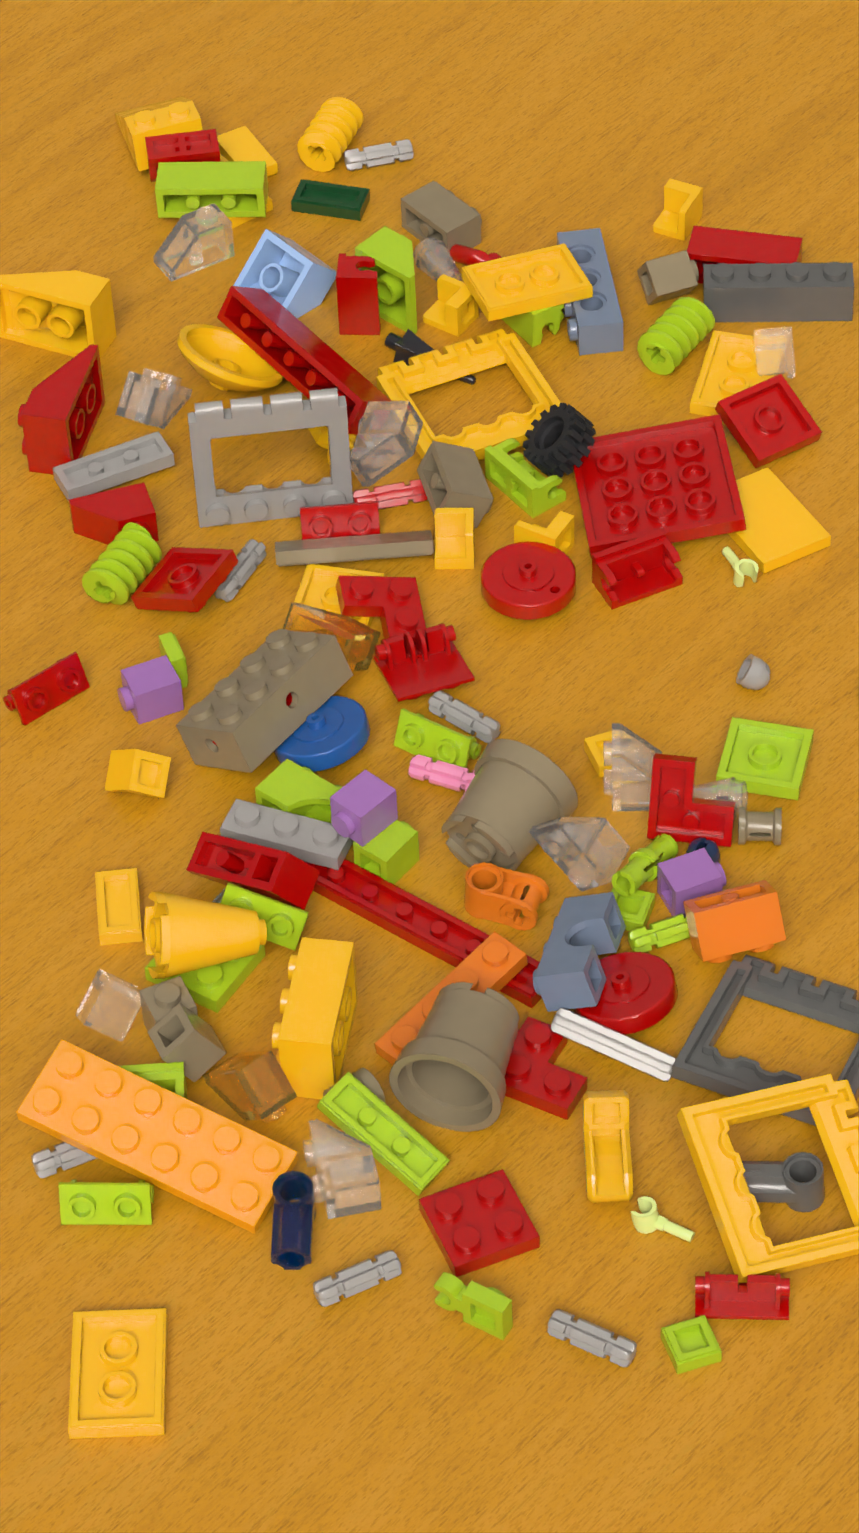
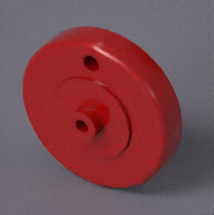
(528, 580)
(636, 992)

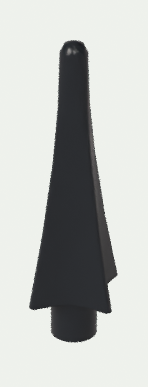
(412, 345)

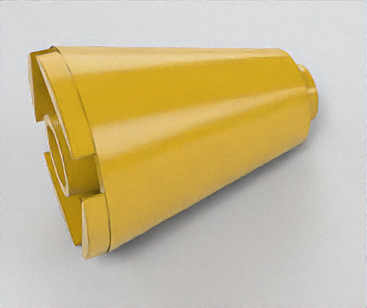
(198, 934)

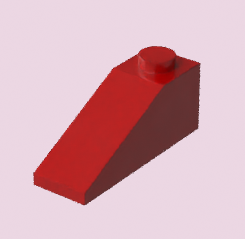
(254, 868)

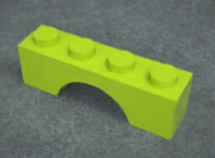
(306, 794)

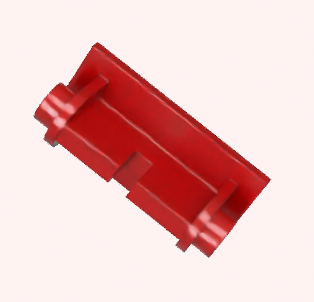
(339, 520)
(47, 689)
(757, 1299)

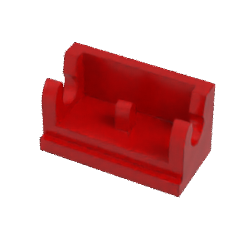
(182, 147)
(357, 296)
(636, 569)

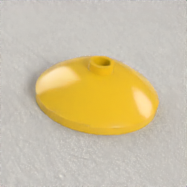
(225, 359)

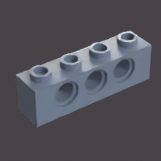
(594, 321)

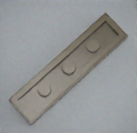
(354, 548)

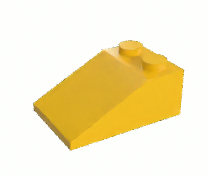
(156, 119)
(57, 311)

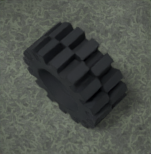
(559, 440)

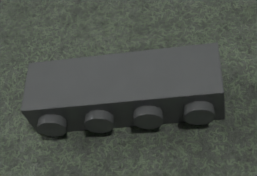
(779, 292)

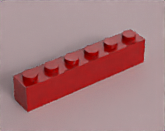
(295, 350)

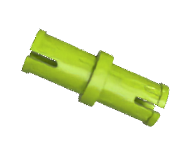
(643, 865)

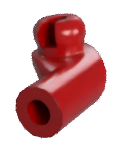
(470, 256)

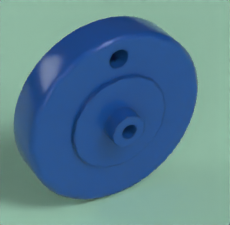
(327, 735)

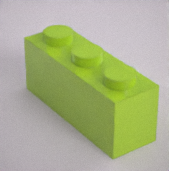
(234, 186)

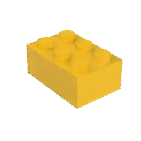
(316, 1015)

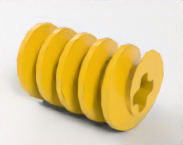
(329, 133)

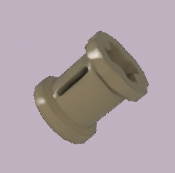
(759, 826)

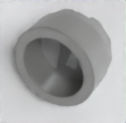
(753, 673)

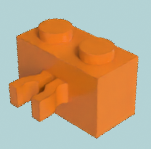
(734, 921)

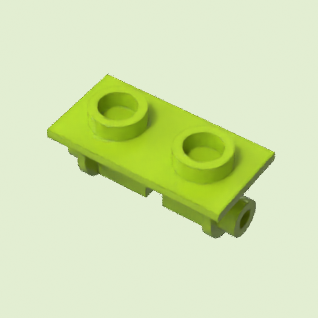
(434, 740)
(282, 920)
(105, 1203)

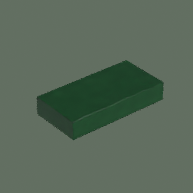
(330, 200)

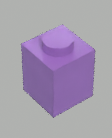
(151, 690)
(363, 808)
(688, 878)

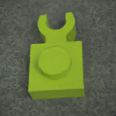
(481, 1306)

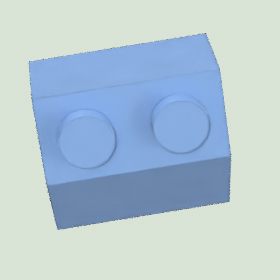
(287, 273)

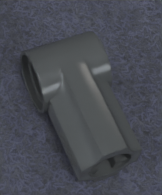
(783, 1181)

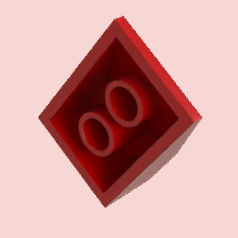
(63, 412)

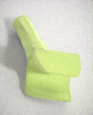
(741, 567)
(651, 1220)

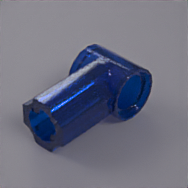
(292, 1220)

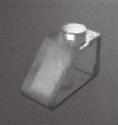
(196, 243)

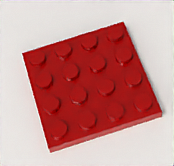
(657, 480)

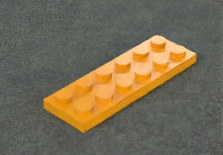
(157, 1135)

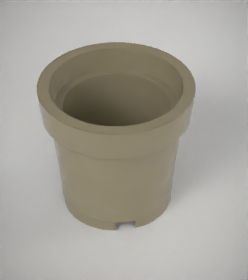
(505, 799)
(458, 1060)

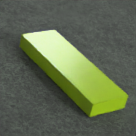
(390, 1137)

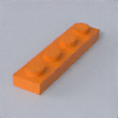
(486, 967)

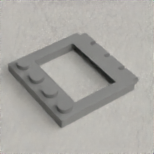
(249, 417)

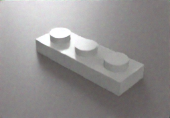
(114, 466)
(299, 835)

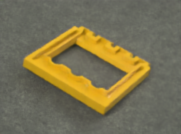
(463, 359)
(726, 1188)

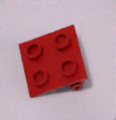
(422, 667)

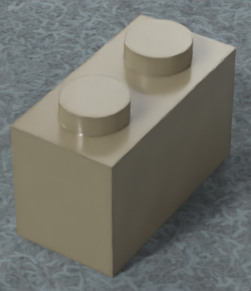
(441, 215)
(454, 479)

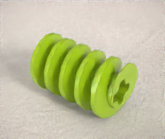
(675, 335)
(122, 565)

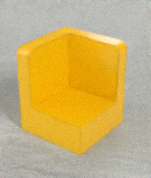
(681, 210)
(454, 308)
(557, 534)
(454, 538)
(137, 772)

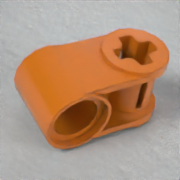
(501, 895)

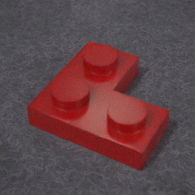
(390, 598)
(676, 810)
(535, 1078)

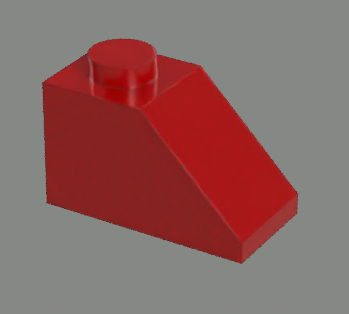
(106, 512)

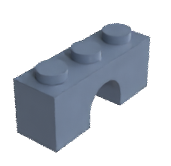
(570, 965)

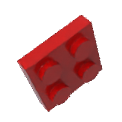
(768, 420)
(185, 579)
(479, 1223)

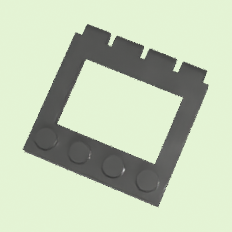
(790, 990)

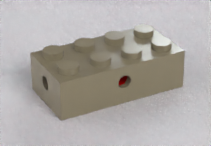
(264, 700)

